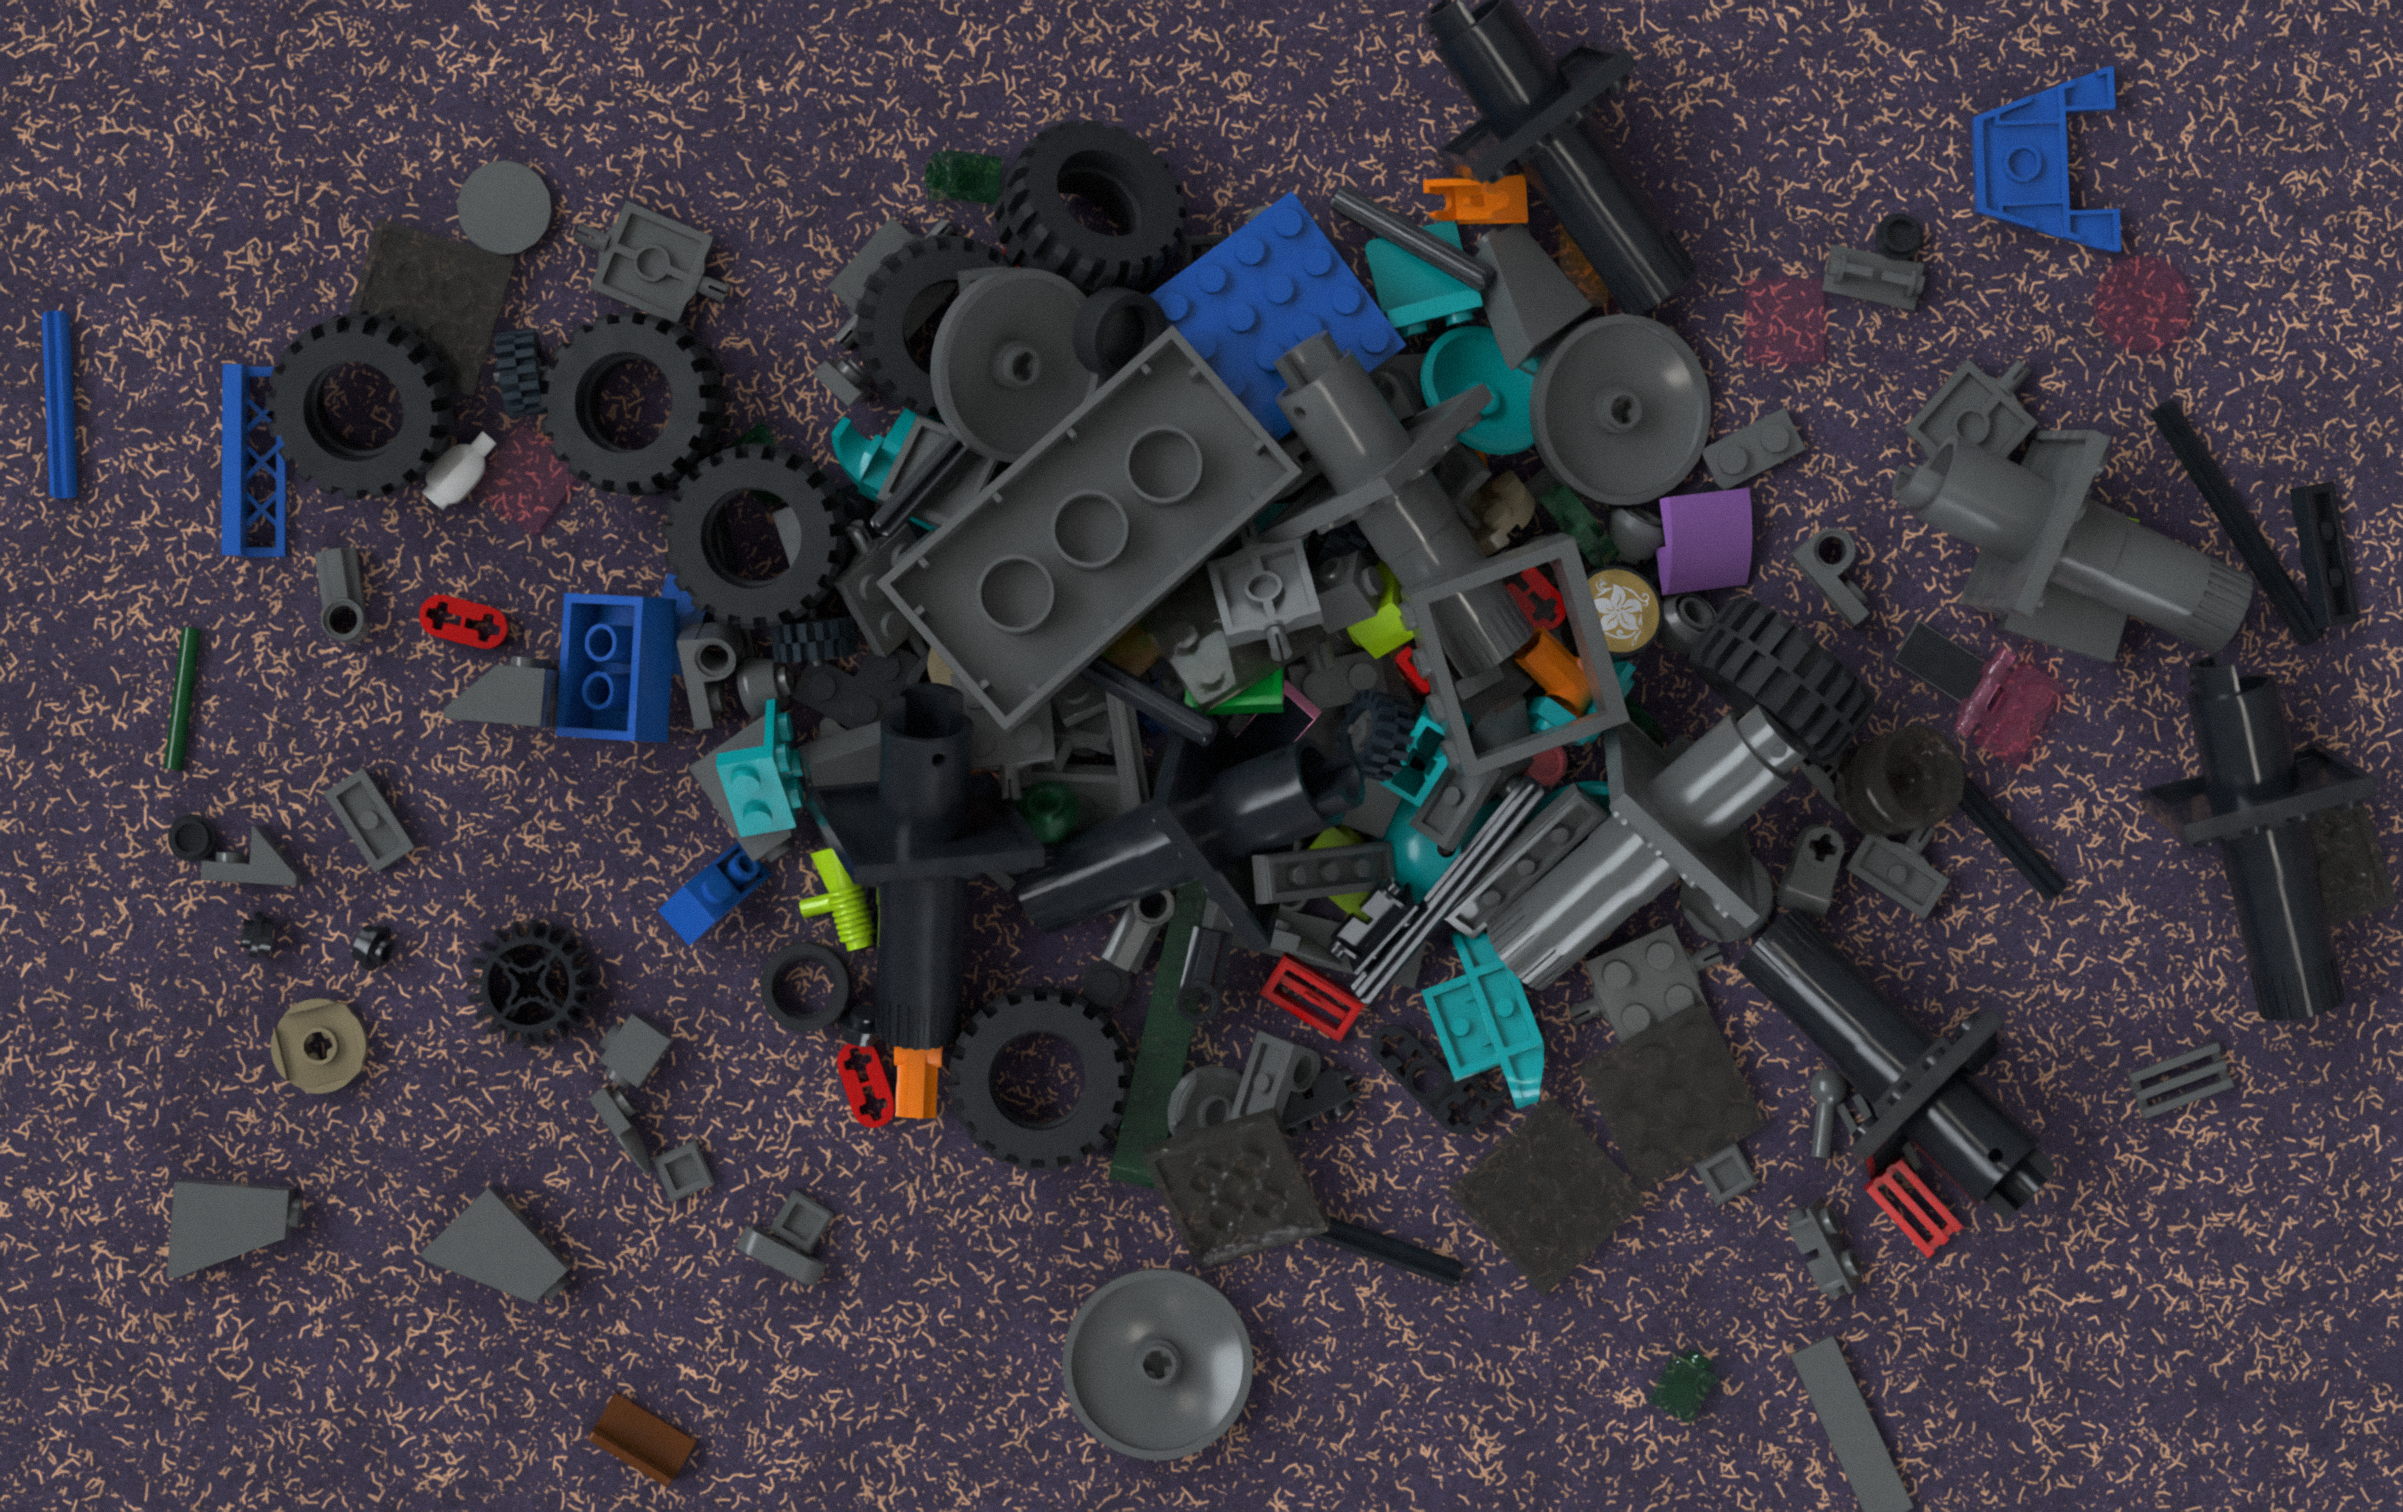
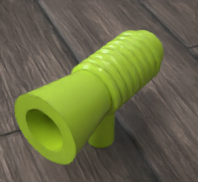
(845, 901)

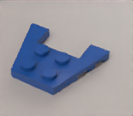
(2024, 163)

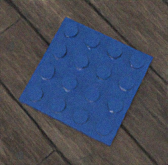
(1263, 297)

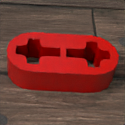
(1544, 591)
(461, 633)
(855, 1087)

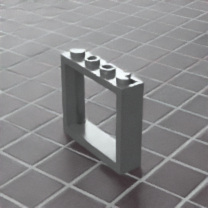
(1587, 632)

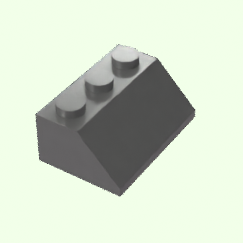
(511, 695)

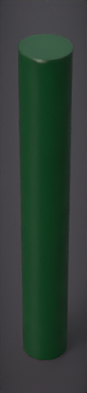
(182, 698)

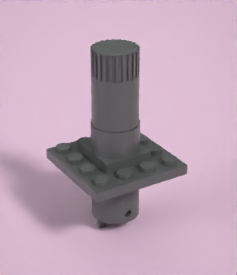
(1384, 481)
(2044, 526)
(1663, 826)

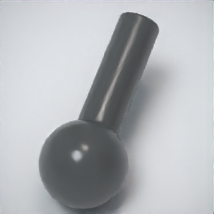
(1827, 1089)

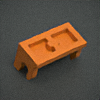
(1480, 203)

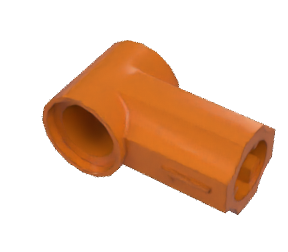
(1556, 671)
(917, 1082)

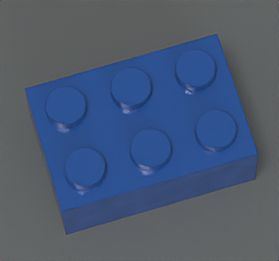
(615, 667)

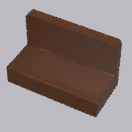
(642, 1439)

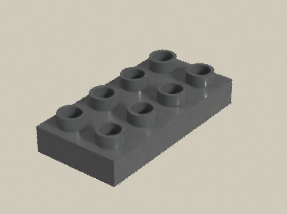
(1090, 529)

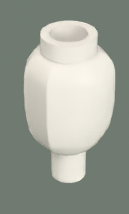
(457, 471)

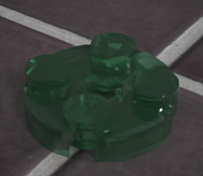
(1577, 522)

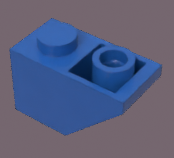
(713, 893)

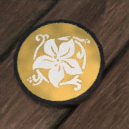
(1626, 609)

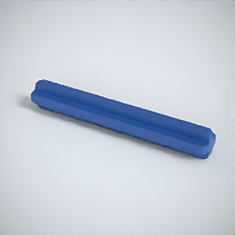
(59, 404)

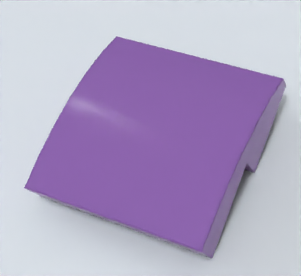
(1705, 541)

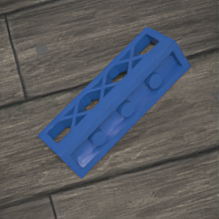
(235, 468)

